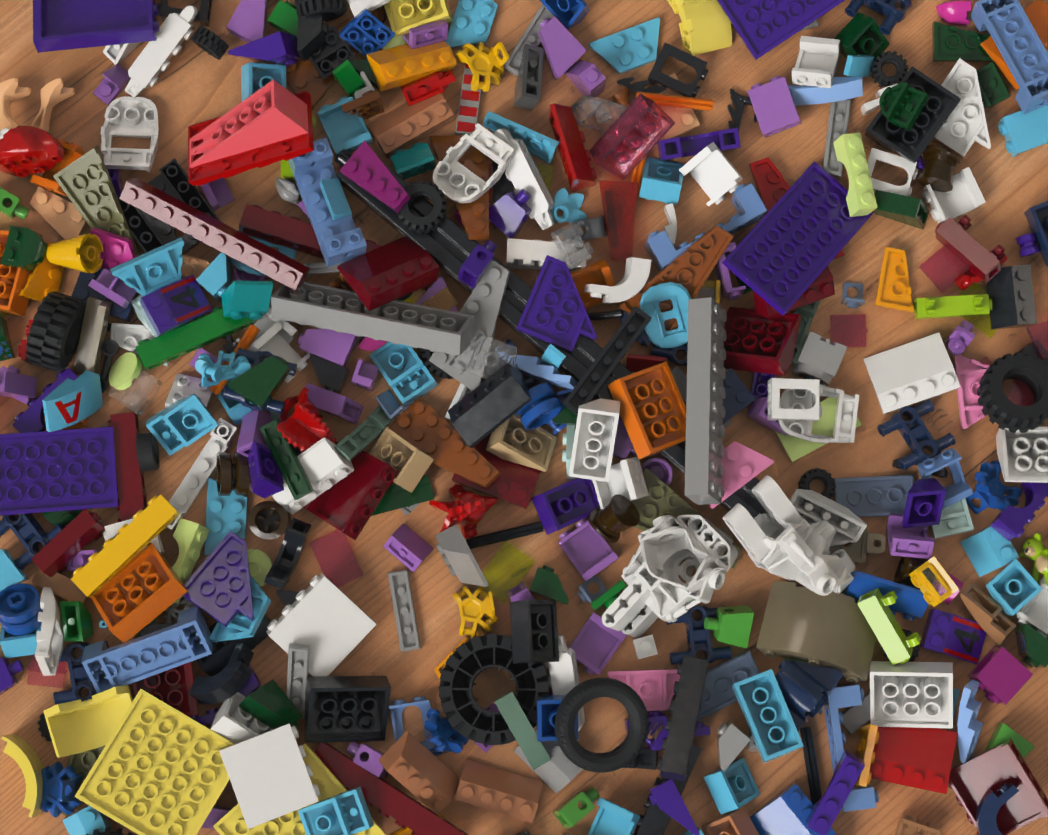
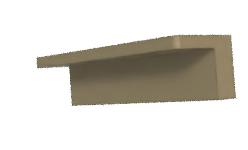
(92, 335)

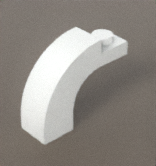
(634, 279)

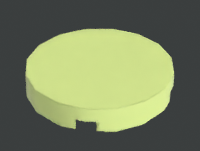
(125, 370)
(259, 565)

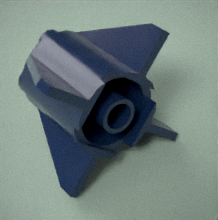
(805, 688)

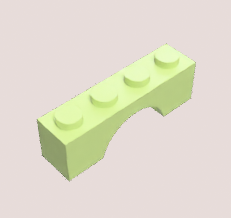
(851, 153)
(190, 540)

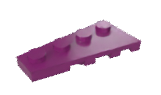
(374, 177)

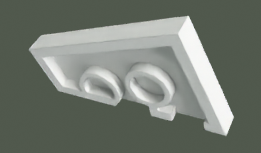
(129, 335)

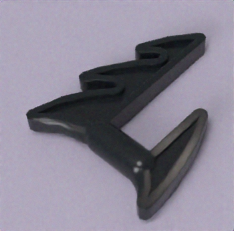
(639, 86)
(736, 115)

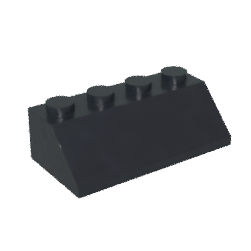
(490, 404)
(223, 650)

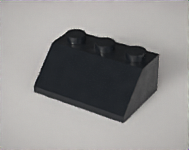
(1012, 298)
(534, 631)

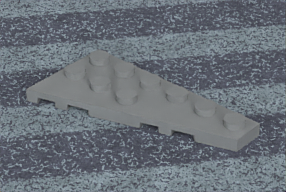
(485, 306)

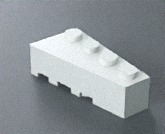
(532, 254)

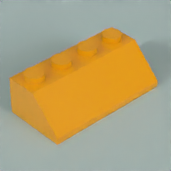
(404, 65)

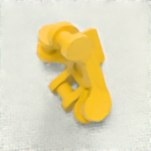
(483, 62)
(473, 610)

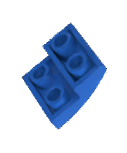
(366, 33)

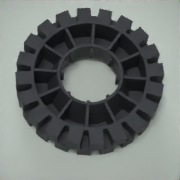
(459, 677)

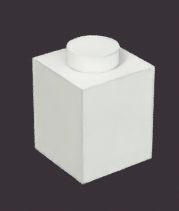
(644, 646)

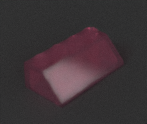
(631, 137)

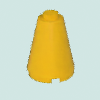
(77, 253)

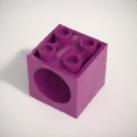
(1000, 675)

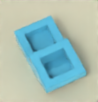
(858, 65)
(553, 357)

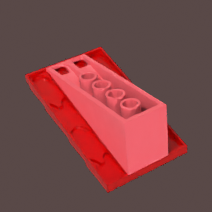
(253, 134)

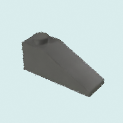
(529, 78)

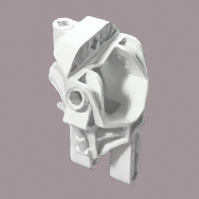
(788, 544)
(653, 573)

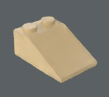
(522, 446)
(403, 457)

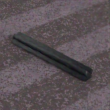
(505, 535)
(811, 764)

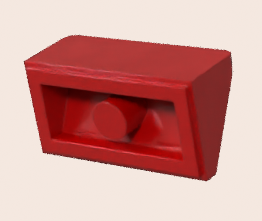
(640, 362)

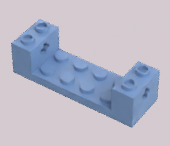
(1019, 48)
(749, 210)
(339, 237)
(149, 653)
(840, 697)

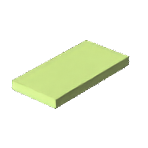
(798, 447)

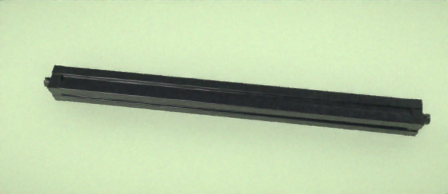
(451, 248)

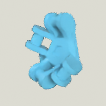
(218, 371)

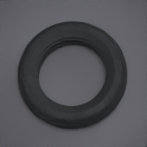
(627, 750)

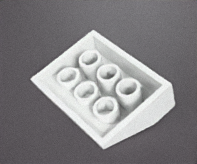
(911, 373)
(1023, 455)
(911, 694)

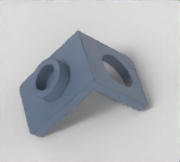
(852, 302)
(390, 404)
(585, 595)

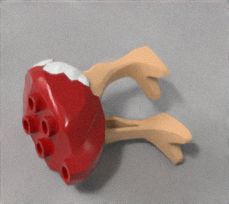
(29, 148)

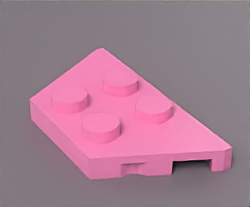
(969, 375)
(740, 467)
(652, 686)

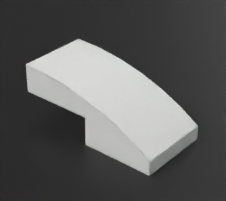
(874, 104)
(671, 229)

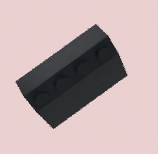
(930, 120)
(346, 708)

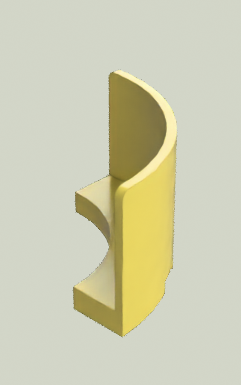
(702, 25)
(89, 723)
(31, 767)

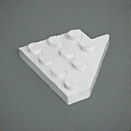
(968, 119)

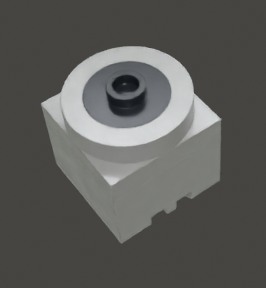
(819, 359)

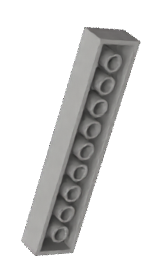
(392, 322)
(705, 401)

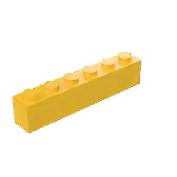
(124, 546)

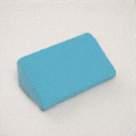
(335, 198)

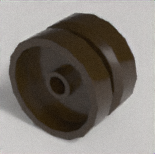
(232, 475)

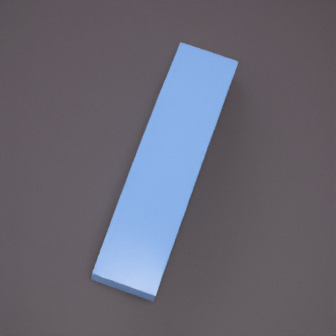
(841, 89)
(538, 370)
(968, 726)

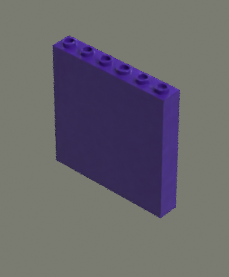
(92, 23)

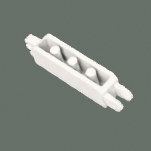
(157, 53)
(526, 176)
(565, 675)

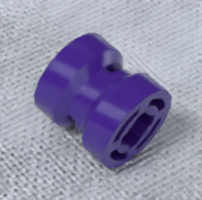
(1027, 245)

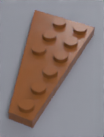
(305, 77)
(474, 214)
(689, 269)
(440, 441)

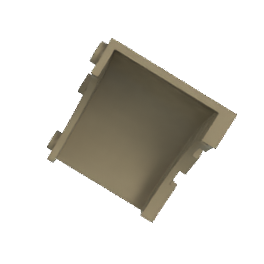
(817, 630)

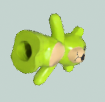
(1035, 550)

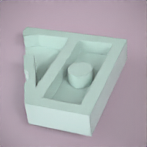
(568, 439)
(954, 520)

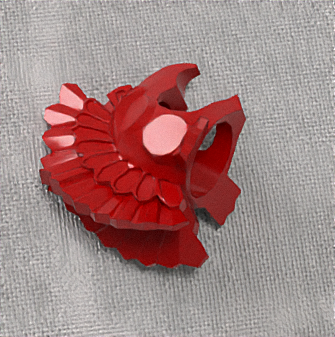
(305, 424)
(464, 509)

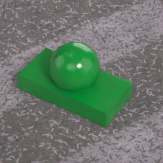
(609, 596)

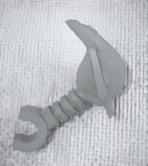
(287, 191)

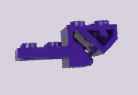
(655, 742)

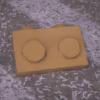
(911, 827)

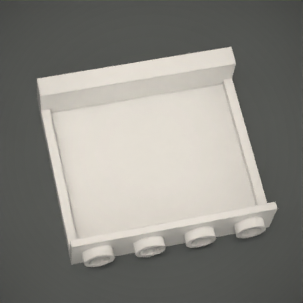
(324, 621)
(270, 775)

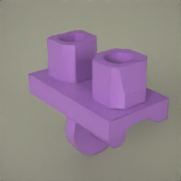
(960, 338)

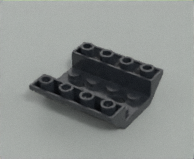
(153, 232)

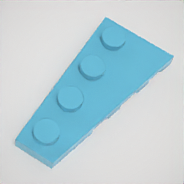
(536, 143)

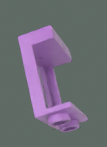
(724, 277)

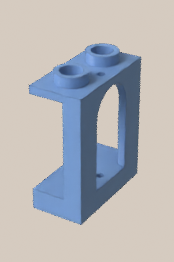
(955, 491)
(396, 715)

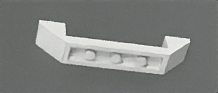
(202, 469)

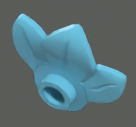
(569, 205)

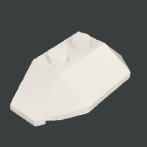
(816, 507)

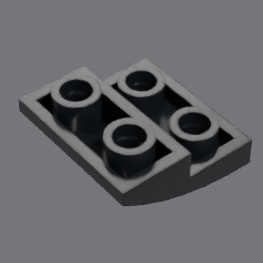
(331, 54)

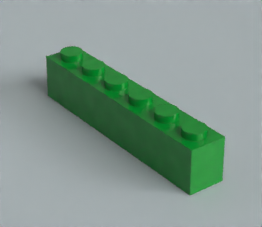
(188, 338)

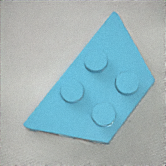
(471, 22)
(629, 47)
(153, 268)
(223, 516)
(241, 626)

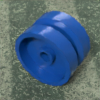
(541, 408)
(20, 609)

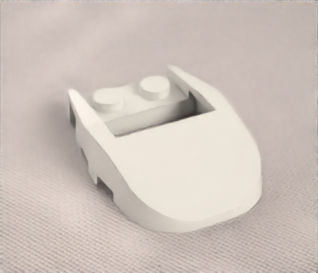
(130, 118)
(458, 181)
(844, 418)
(51, 637)

